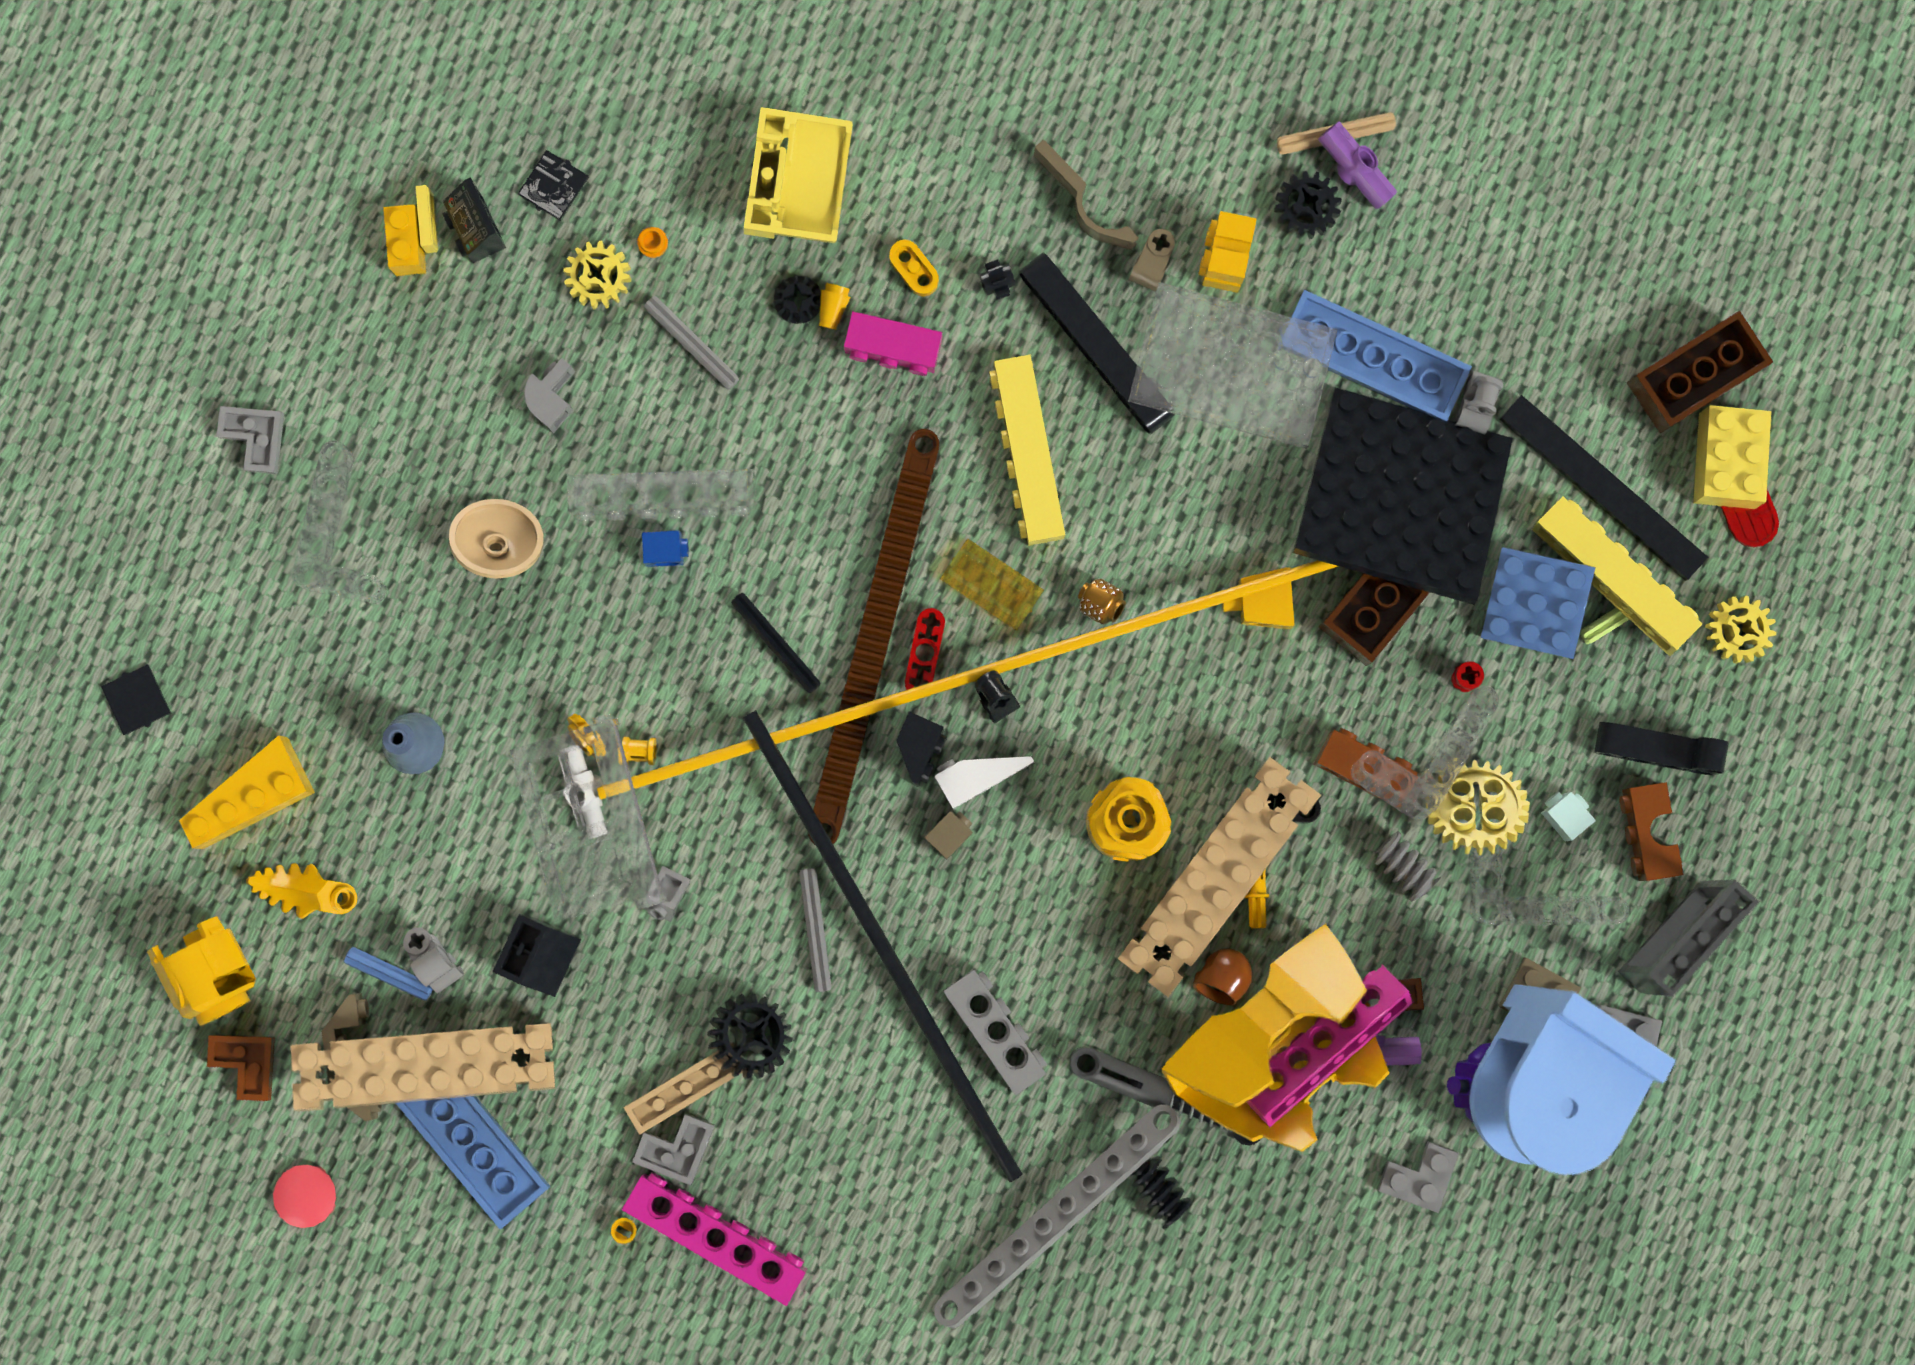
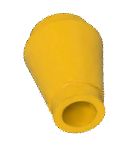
(832, 305)

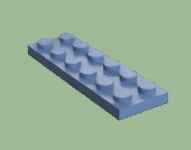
(1387, 359)
(478, 1154)

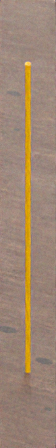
(974, 674)

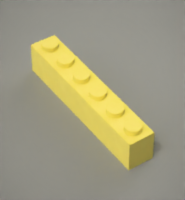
(1028, 450)
(1617, 576)

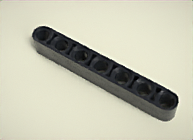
(1089, 335)

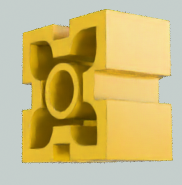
(1229, 250)

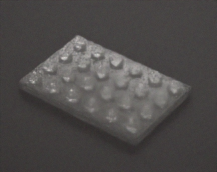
(1232, 365)

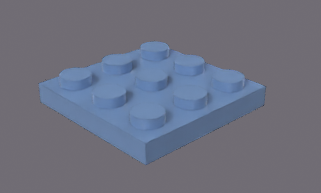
(1538, 602)

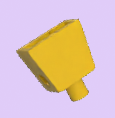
(1267, 607)

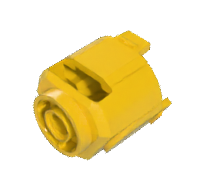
(1108, 828)
(206, 975)

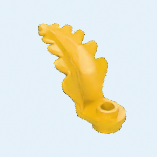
(303, 890)

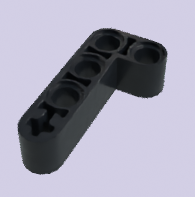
(1662, 749)

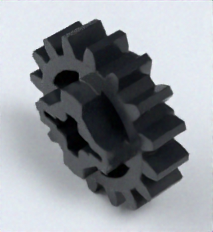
(1302, 192)

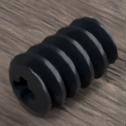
(1161, 1191)

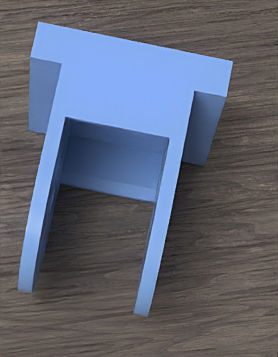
(1561, 1081)

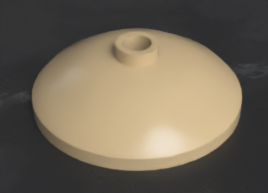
(497, 526)

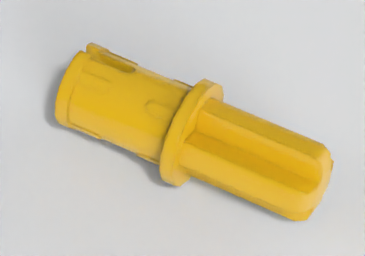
(1257, 903)

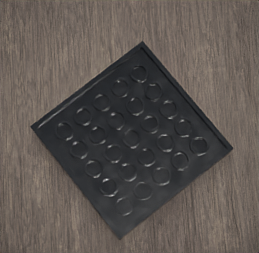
(1403, 496)

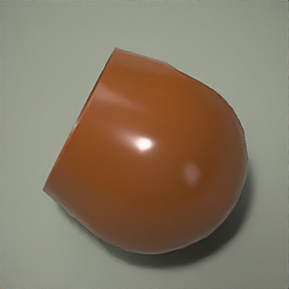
(1226, 971)

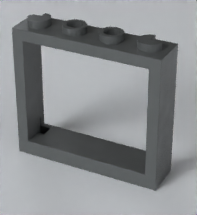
(1688, 936)

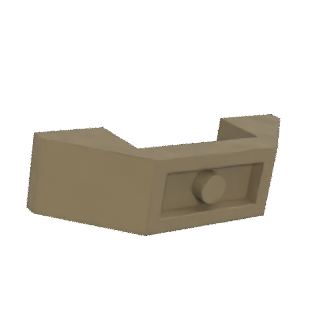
(350, 1013)

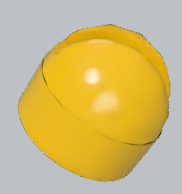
(627, 1225)

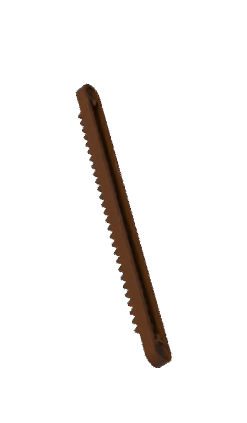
(876, 630)

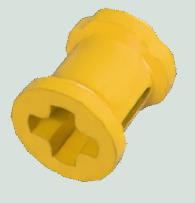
(640, 750)

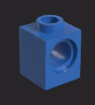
(664, 548)

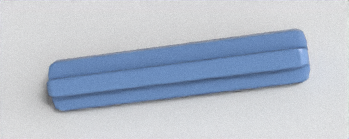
(387, 973)

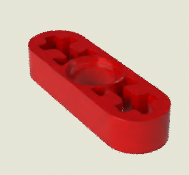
(922, 628)

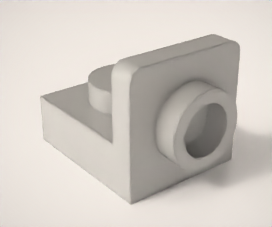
(675, 887)

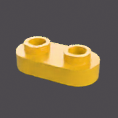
(916, 267)

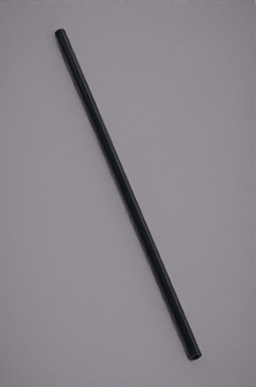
(882, 946)

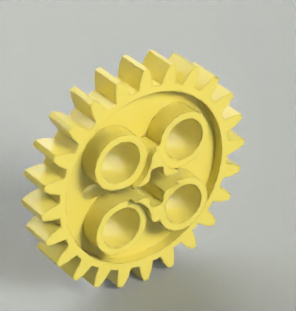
(1507, 807)

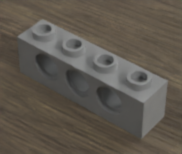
(1016, 1076)

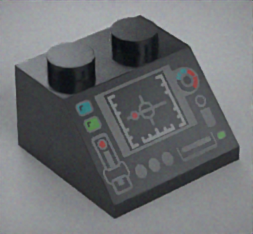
(472, 221)

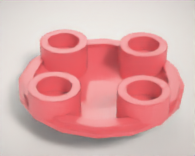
(304, 1196)

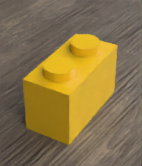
(403, 240)

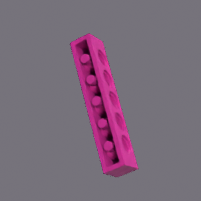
(1345, 1042)
(641, 1206)

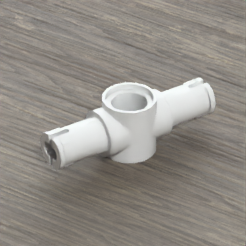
(589, 798)

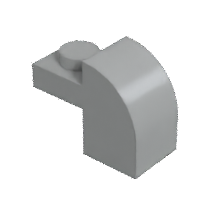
(542, 396)

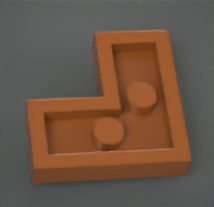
(253, 1059)

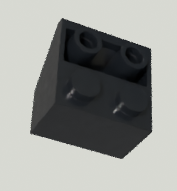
(917, 744)
(537, 955)

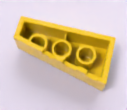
(252, 793)

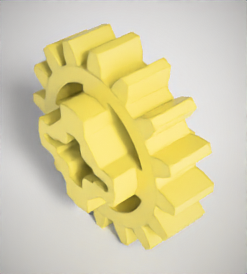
(588, 282)
(1752, 634)

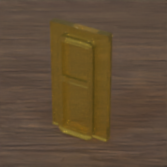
(992, 584)

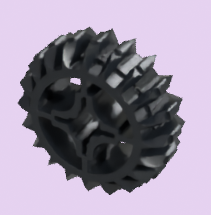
(739, 1028)

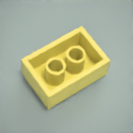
(1732, 457)

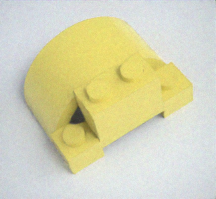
(800, 189)

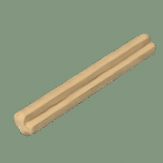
(1356, 128)

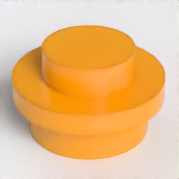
(652, 242)

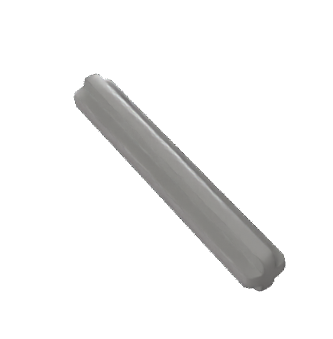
(691, 342)
(815, 930)

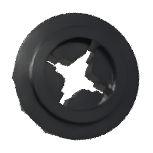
(809, 307)

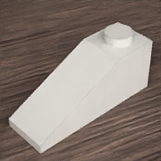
(972, 777)

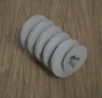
(1406, 866)

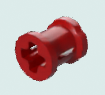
(1469, 668)

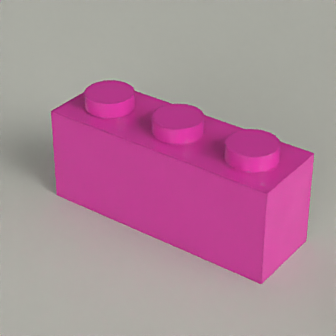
(892, 343)

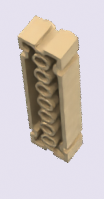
(1219, 877)
(422, 1067)

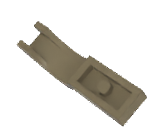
(1076, 187)

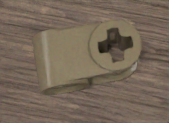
(1152, 263)

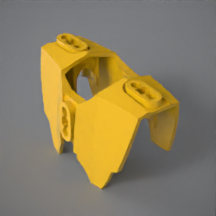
(1231, 1051)

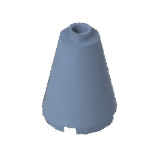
(413, 743)

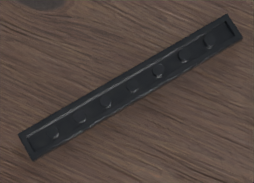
(1604, 488)

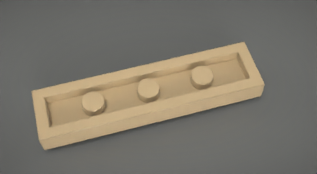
(678, 1093)

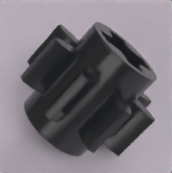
(997, 279)

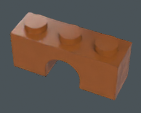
(1650, 859)

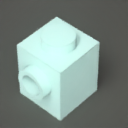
(1568, 814)

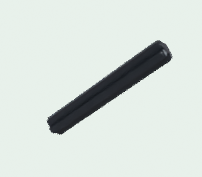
(776, 643)

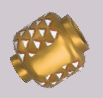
(1101, 601)

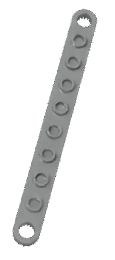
(1057, 1216)

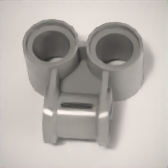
(1478, 402)
(431, 961)

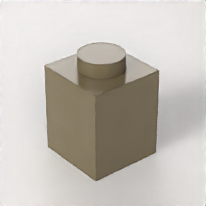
(949, 833)

